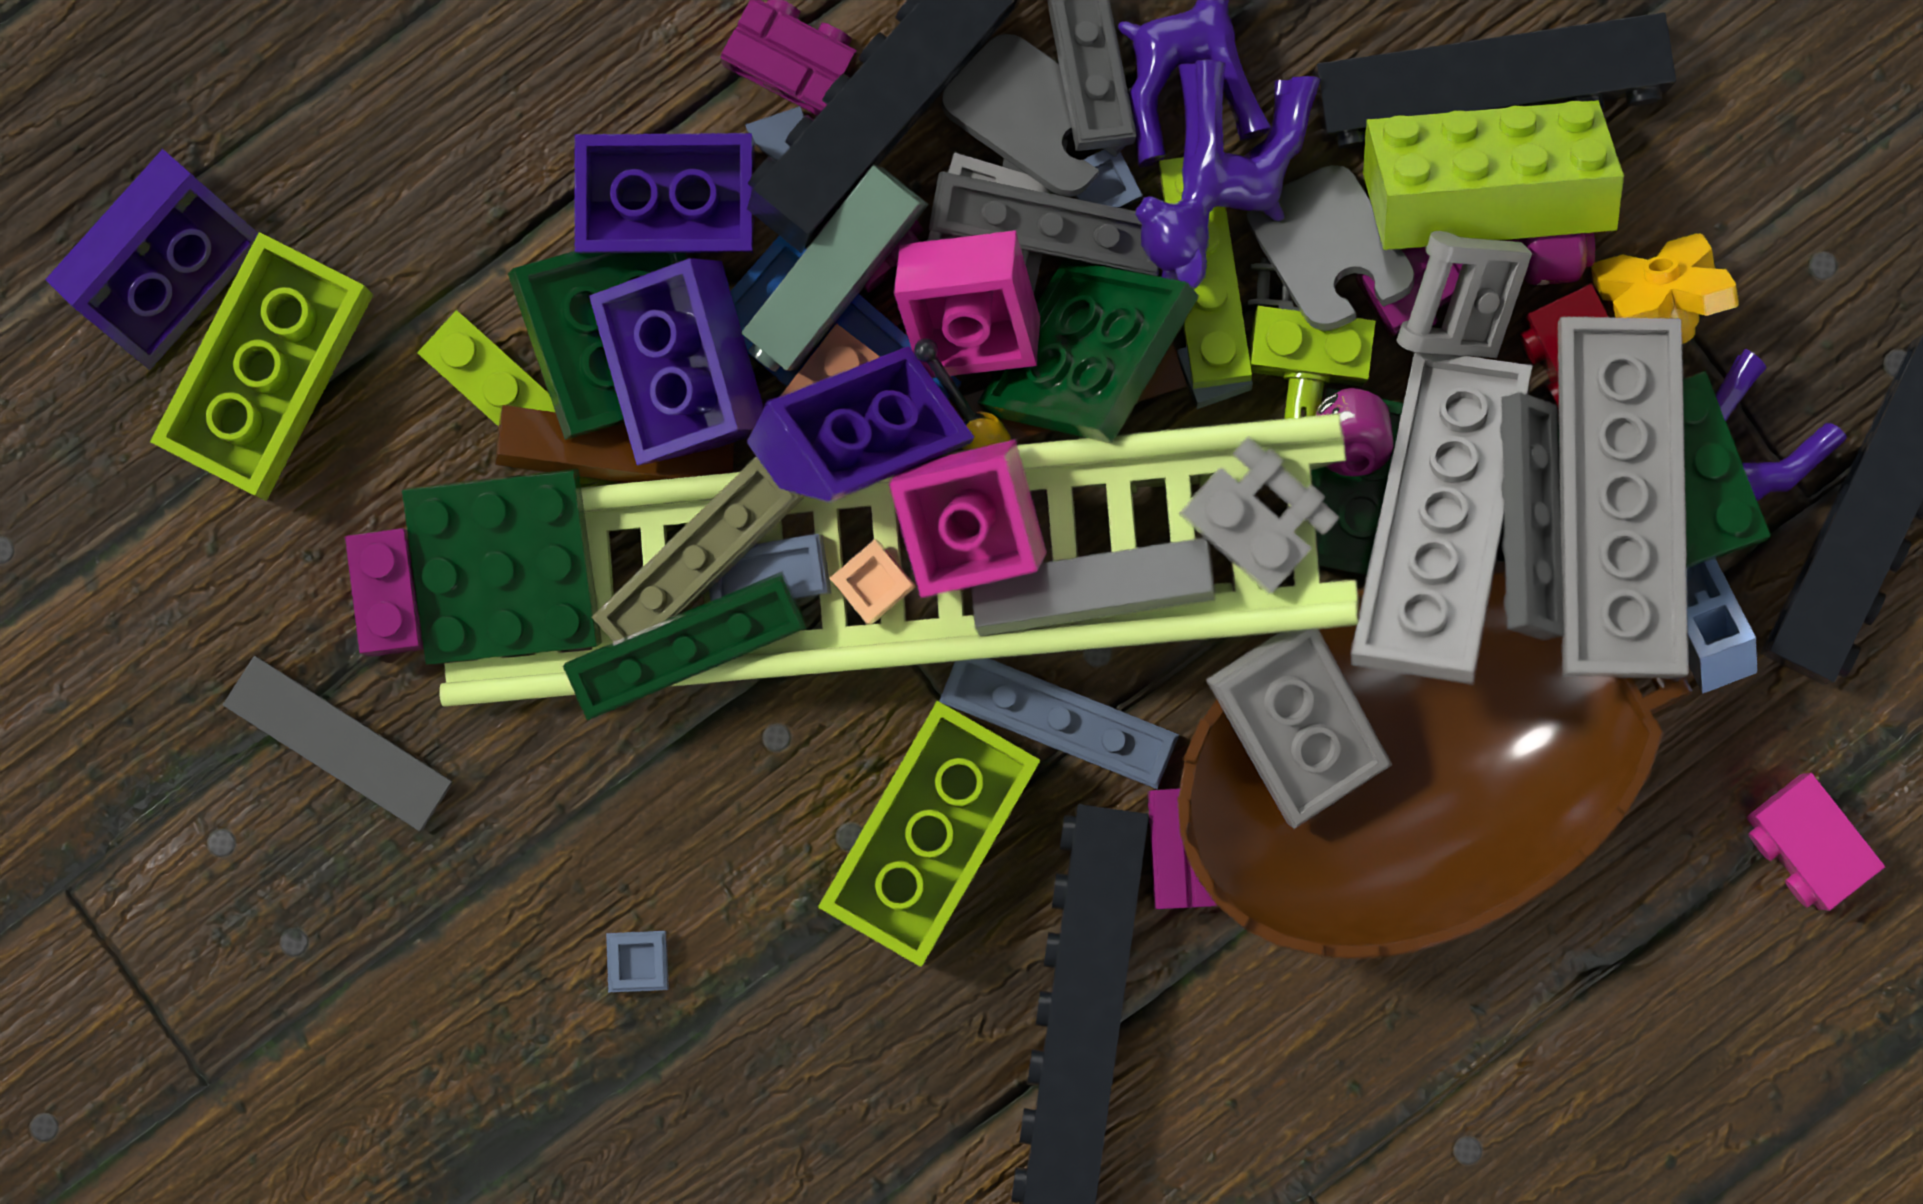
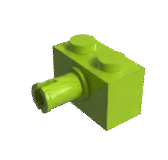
(1307, 356)

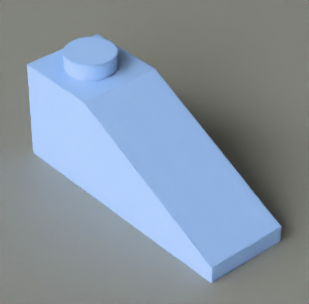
(1718, 635)

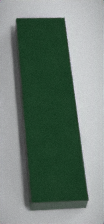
(684, 645)

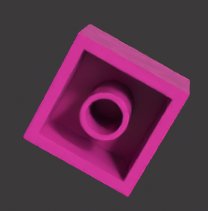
(970, 301)
(968, 519)

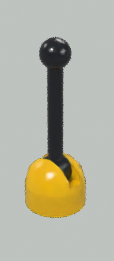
(983, 425)

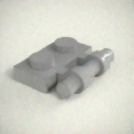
(1249, 531)

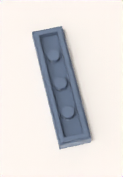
(1060, 719)

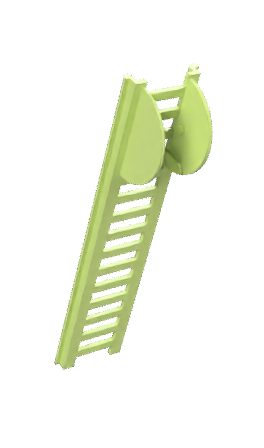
(1129, 462)

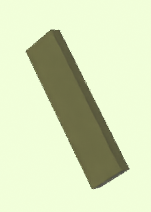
(698, 553)

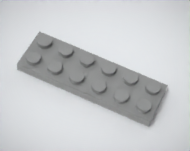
(1622, 497)
(1439, 520)

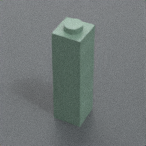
(833, 270)

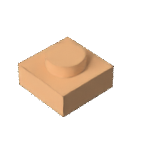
(873, 582)

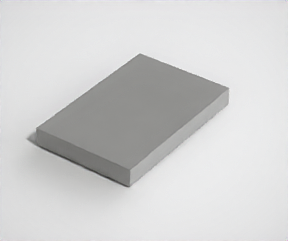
(1299, 723)

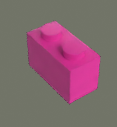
(1813, 843)

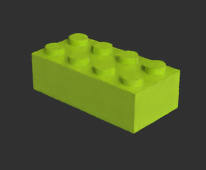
(1492, 173)
(262, 366)
(929, 833)

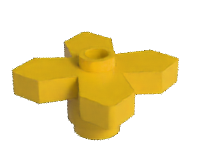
(1669, 286)

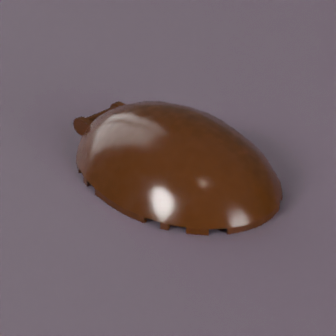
(1478, 815)

